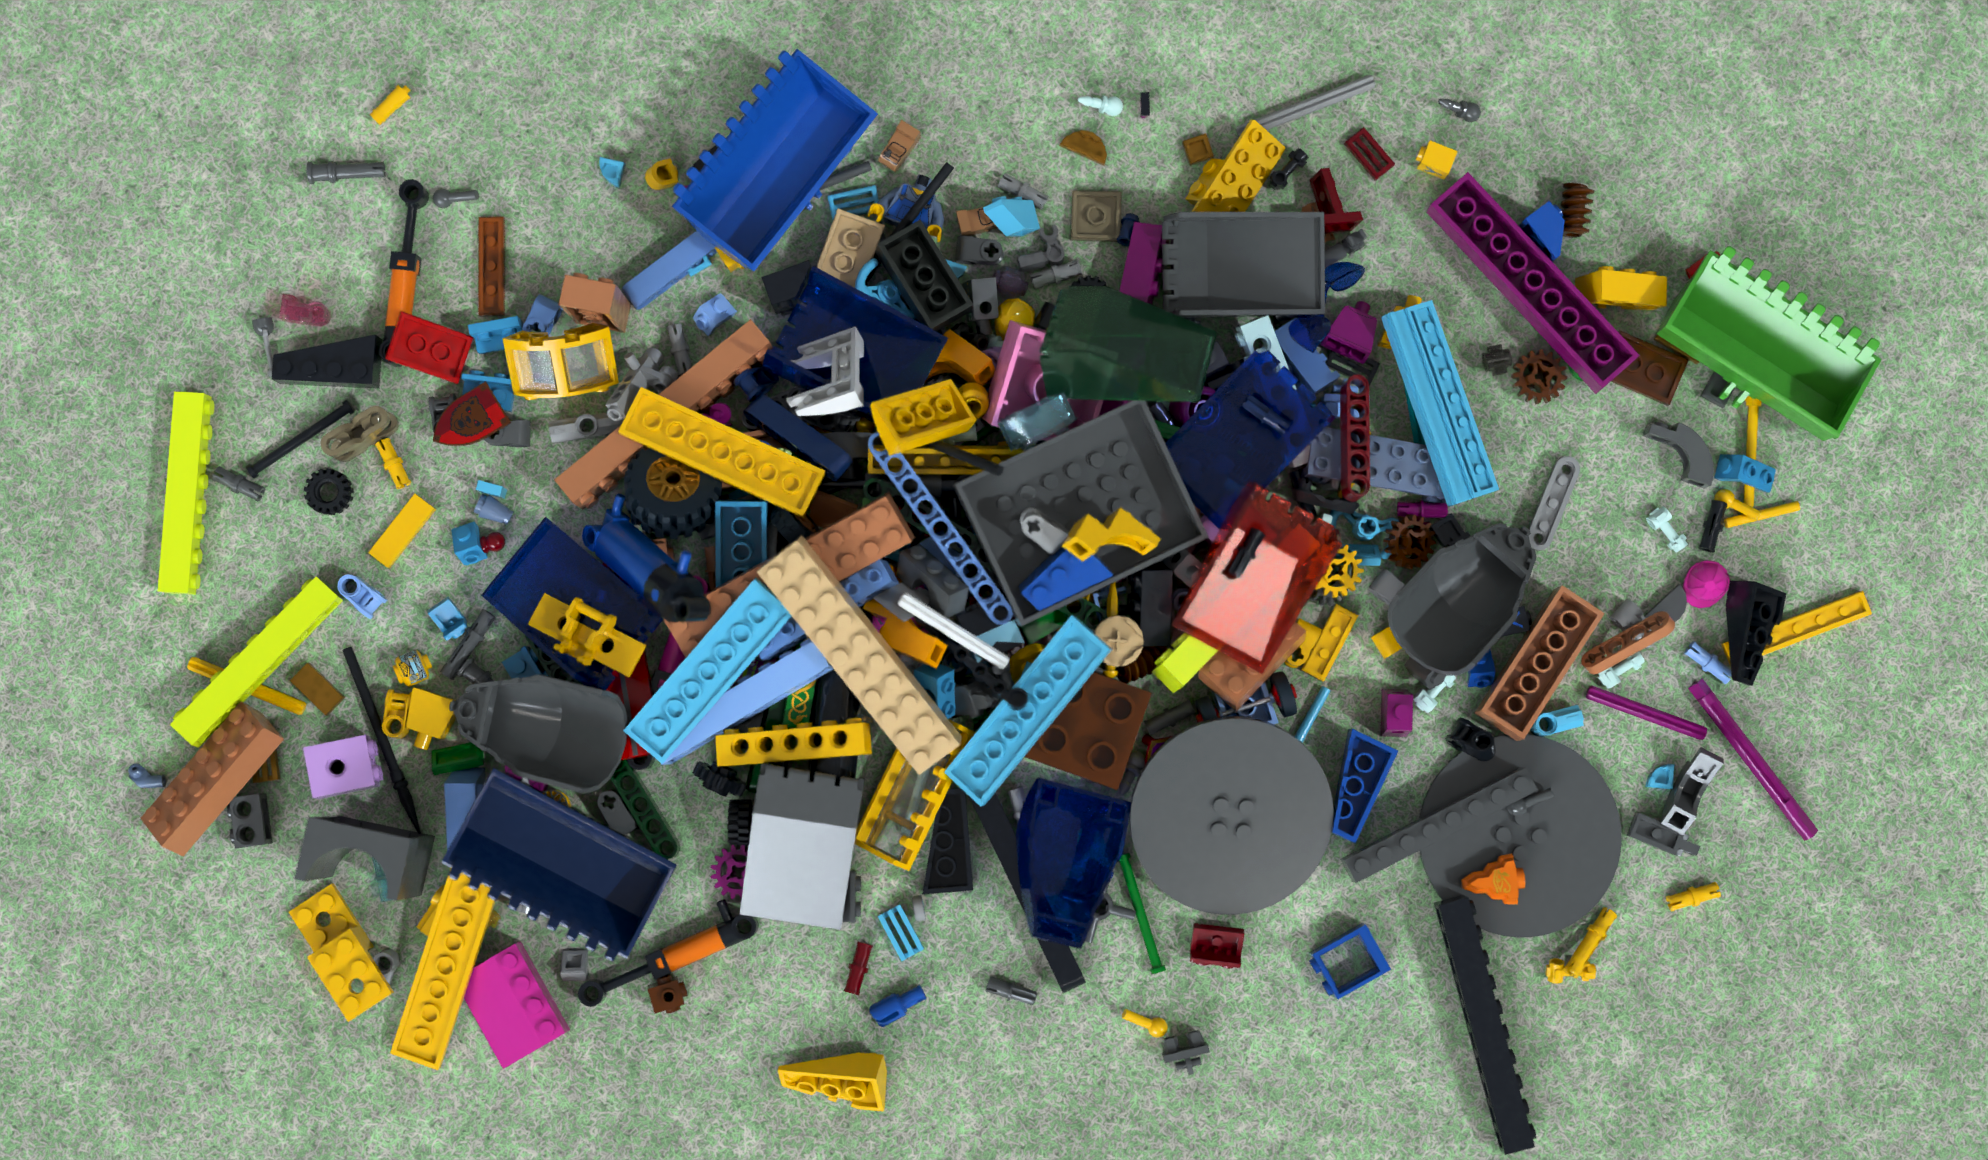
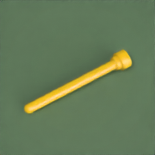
(1751, 444)

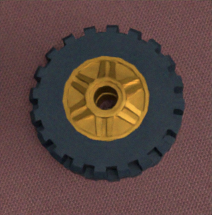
(669, 495)

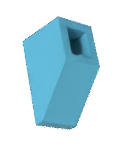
(1013, 216)

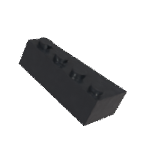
(337, 364)
(949, 853)

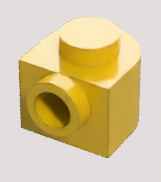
(662, 175)

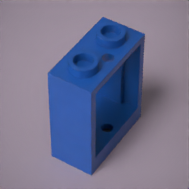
(1370, 946)

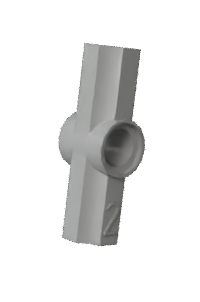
(572, 428)

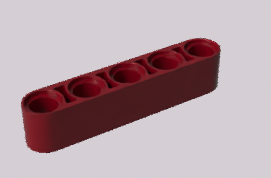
(1360, 427)

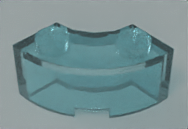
(1037, 422)

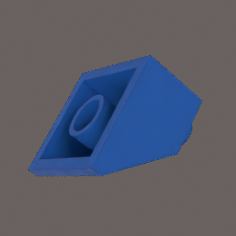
(1546, 229)

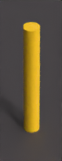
(1765, 513)

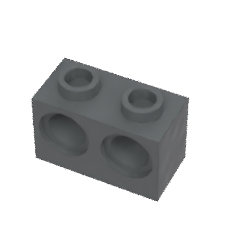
(257, 820)

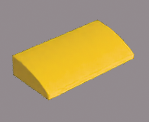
(921, 416)

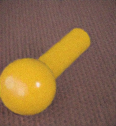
(1728, 497)
(1156, 1026)

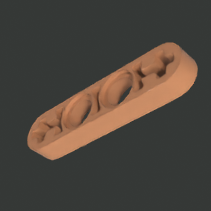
(1627, 641)

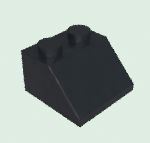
(787, 286)

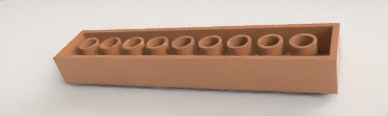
(695, 389)
(842, 546)

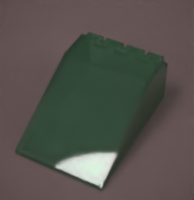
(1122, 349)

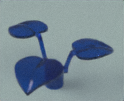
(1312, 329)

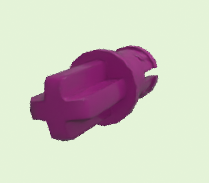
(1426, 510)

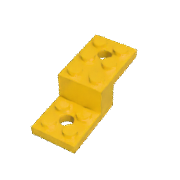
(341, 952)

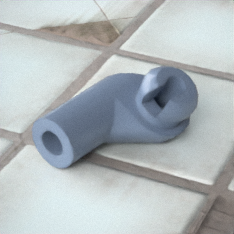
(143, 778)

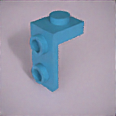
(1745, 470)

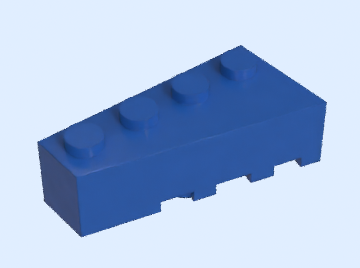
(1359, 782)

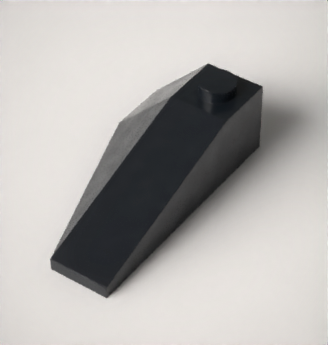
(1751, 615)

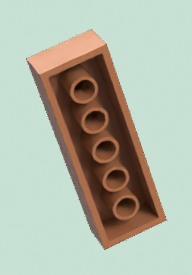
(1539, 663)
(211, 779)

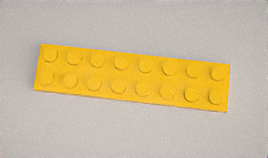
(722, 452)
(443, 973)

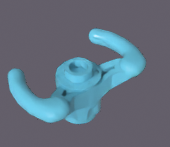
(883, 291)
(1365, 526)

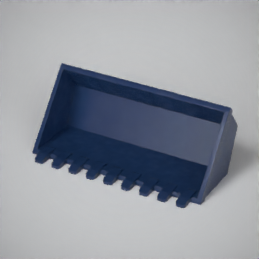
(558, 865)

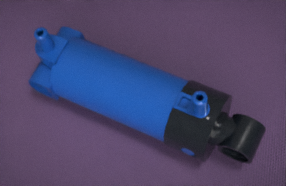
(646, 567)

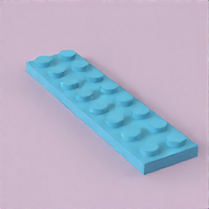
(708, 671)
(1011, 733)

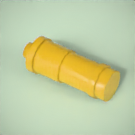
(390, 104)

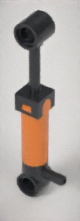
(404, 265)
(678, 954)

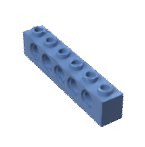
(860, 586)

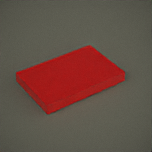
(428, 347)

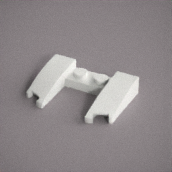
(844, 392)

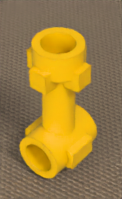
(1555, 971)

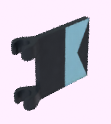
(1000, 637)

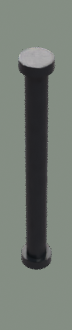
(300, 439)

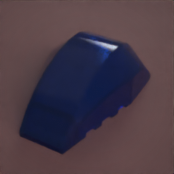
(1067, 857)

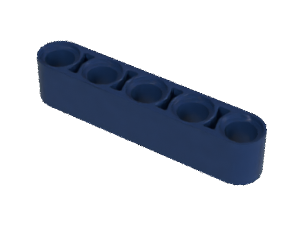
(797, 436)

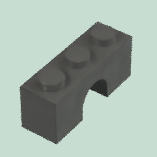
(946, 590)

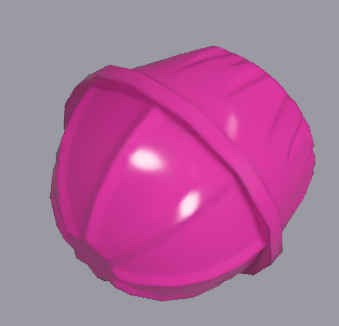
(1705, 583)

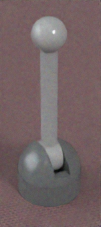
(265, 327)

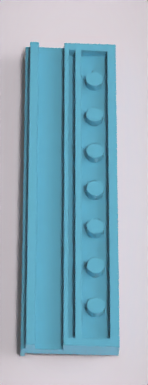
(1439, 403)

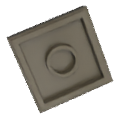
(1096, 215)

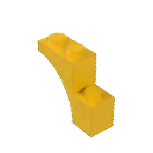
(1118, 529)

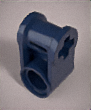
(756, 381)

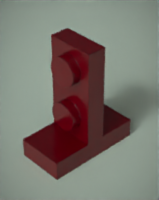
(1328, 202)

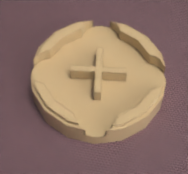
(1123, 637)

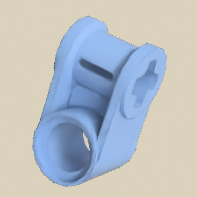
(364, 598)

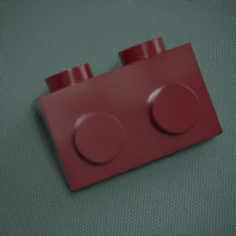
(1216, 945)

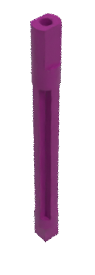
(1753, 759)

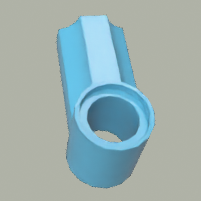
(1559, 721)

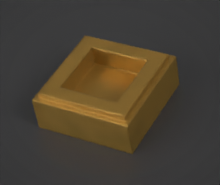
(1198, 149)

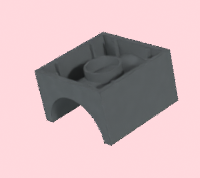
(400, 852)

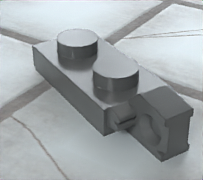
(1659, 836)

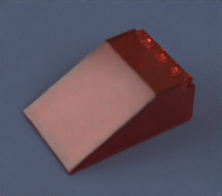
(1255, 612)

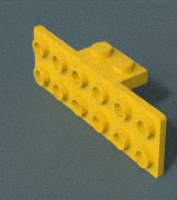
(1234, 182)

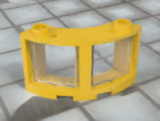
(562, 364)

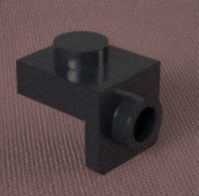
(1448, 531)

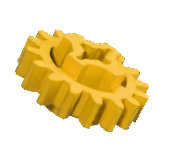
(1343, 578)

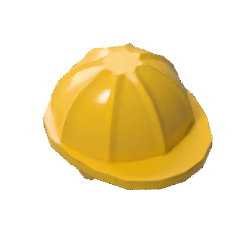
(1013, 310)

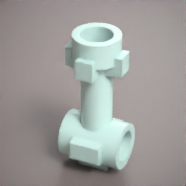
(1660, 518)
(1610, 676)
(1425, 700)

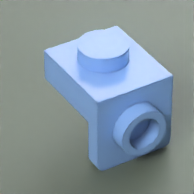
(713, 314)

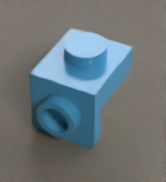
(467, 543)
(448, 618)

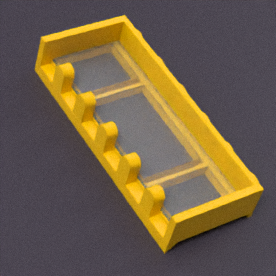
(906, 806)

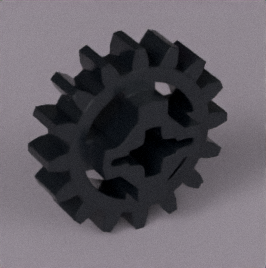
(719, 779)

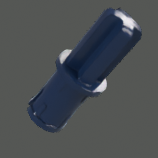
(1266, 414)

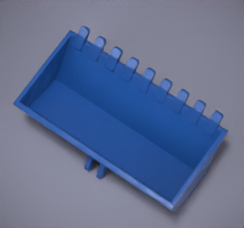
(772, 159)

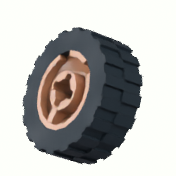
(792, 525)

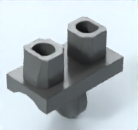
(1196, 1047)

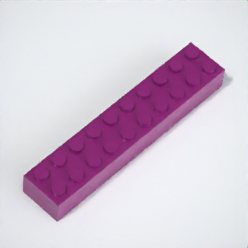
(1532, 283)

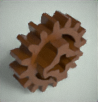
(1536, 367)
(1409, 541)

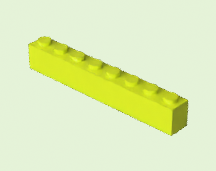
(185, 493)
(256, 661)

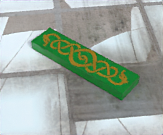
(798, 704)

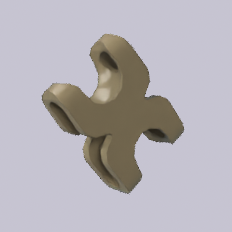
(359, 434)

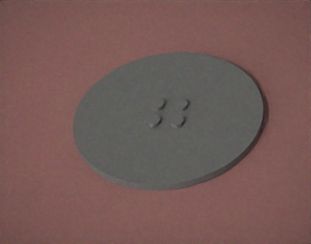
(1231, 815)
(1562, 844)

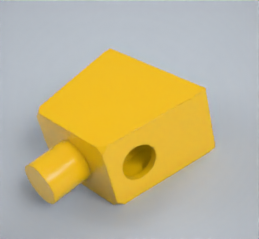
(429, 716)

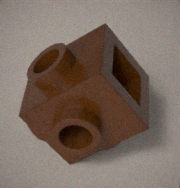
(667, 1003)

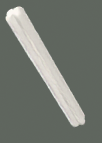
(953, 631)

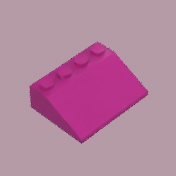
(513, 1005)

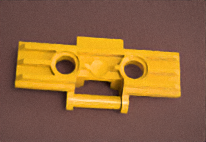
(583, 641)

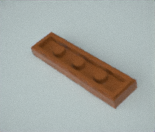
(491, 266)

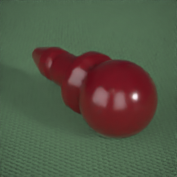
(493, 542)

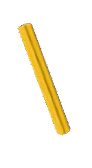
(262, 692)

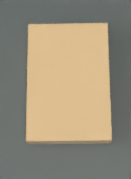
(849, 245)

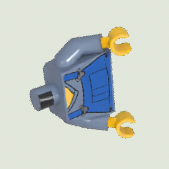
(901, 199)

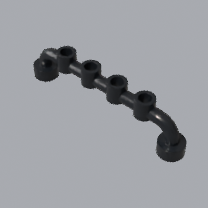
(1016, 697)

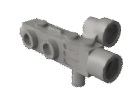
(641, 374)

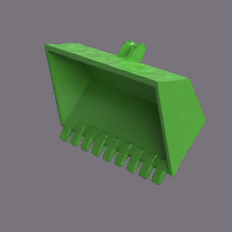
(1770, 344)

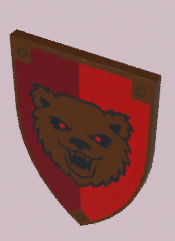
(470, 418)

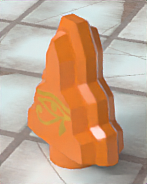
(1498, 880)

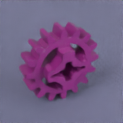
(730, 861)

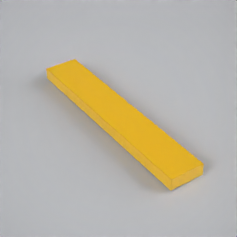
(1814, 622)

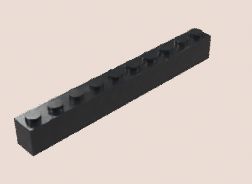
(1485, 1025)

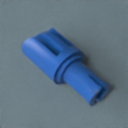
(896, 1006)

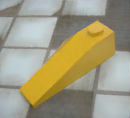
(849, 1077)

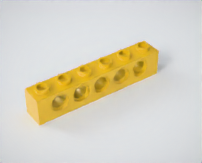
(857, 743)

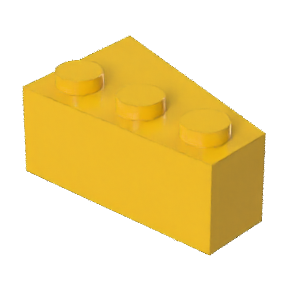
(1624, 288)

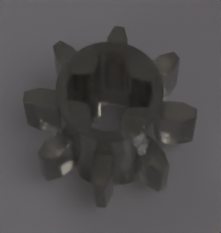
(1496, 360)

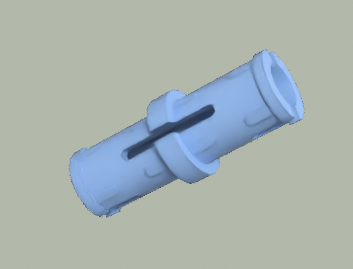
(1709, 662)

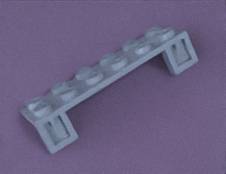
(1393, 465)

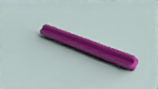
(1646, 712)

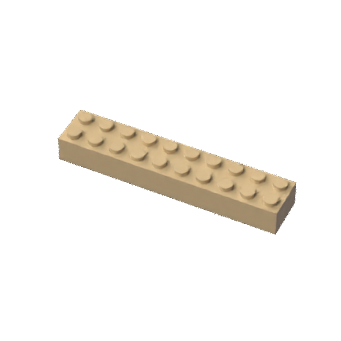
(860, 655)

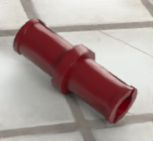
(858, 968)

